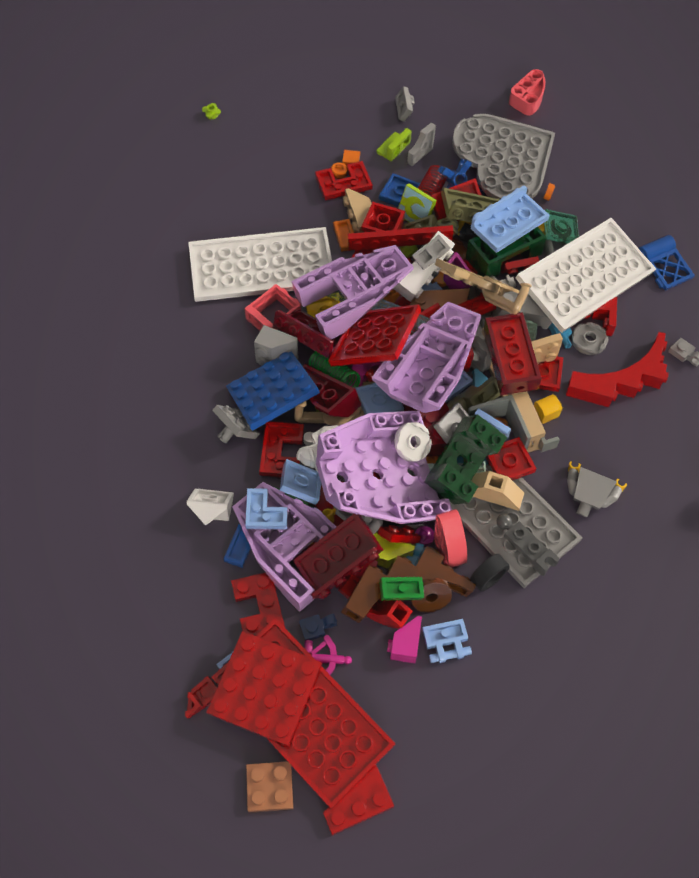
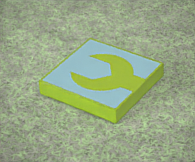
(416, 203)

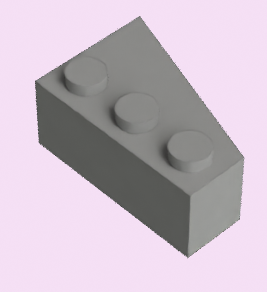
(530, 310)

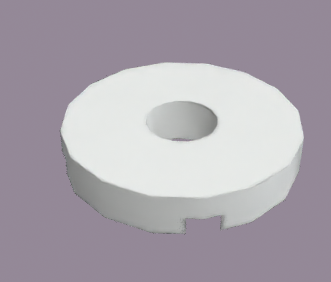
(403, 444)

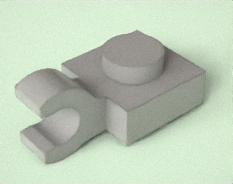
(683, 350)

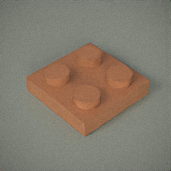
(269, 787)

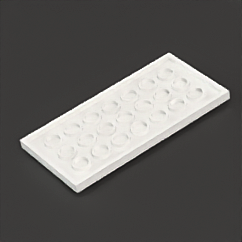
(255, 262)
(585, 274)

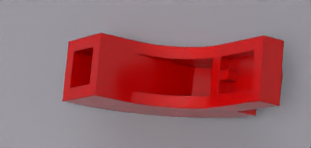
(386, 612)

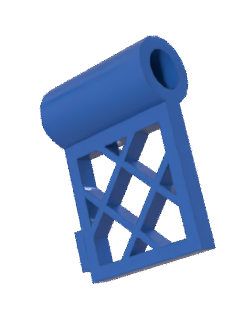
(662, 249)

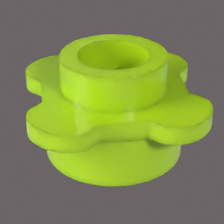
(211, 111)

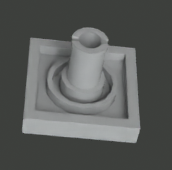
(234, 423)

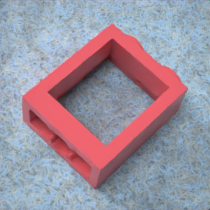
(253, 310)

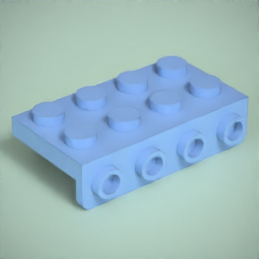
(508, 219)

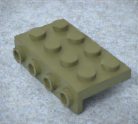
(464, 205)

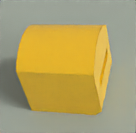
(548, 408)

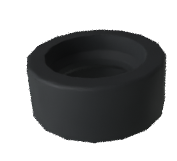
(490, 572)

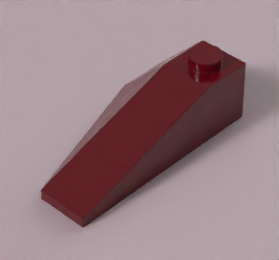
(334, 396)

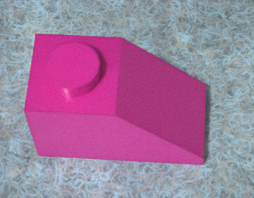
(405, 642)

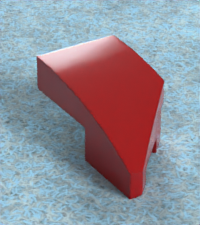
(200, 696)

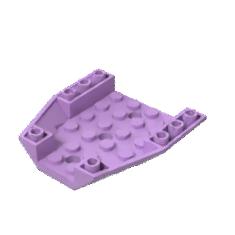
(369, 447)

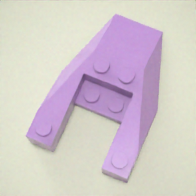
(360, 279)
(279, 546)

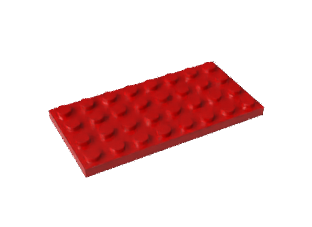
(334, 737)

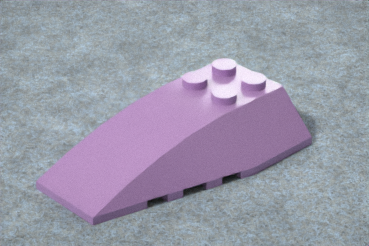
(431, 359)

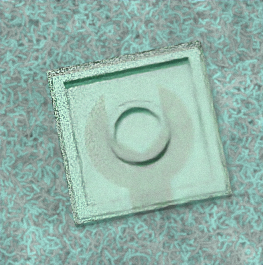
(561, 227)

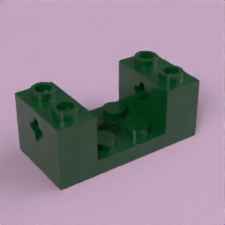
(489, 262)
(473, 441)

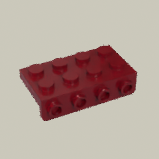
(306, 330)
(338, 556)

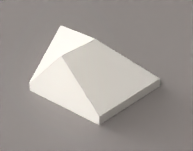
(211, 504)

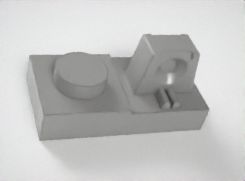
(404, 103)

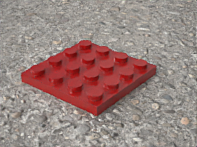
(376, 336)
(264, 688)

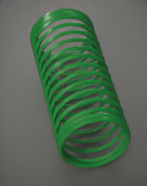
(351, 371)

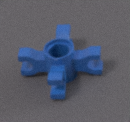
(450, 175)

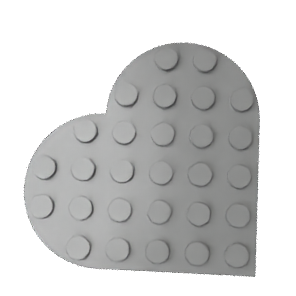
(504, 153)

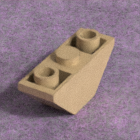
(358, 207)
(498, 489)

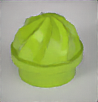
(408, 251)

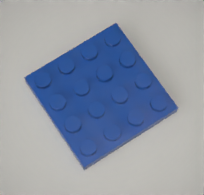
(272, 389)

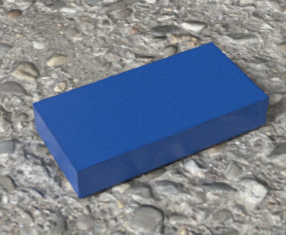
(238, 549)

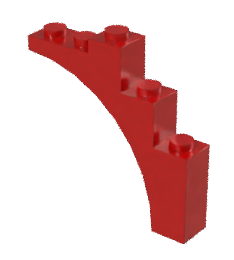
(605, 387)

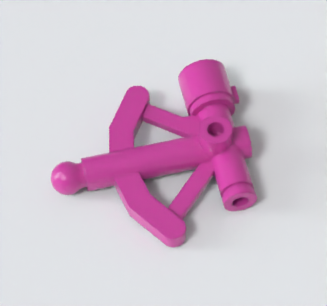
(332, 659)

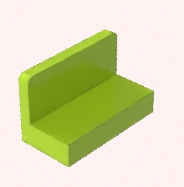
(395, 144)

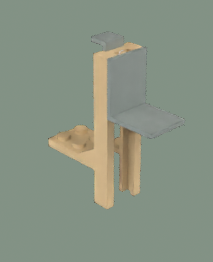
(519, 407)

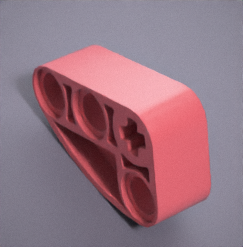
(528, 92)
(450, 538)

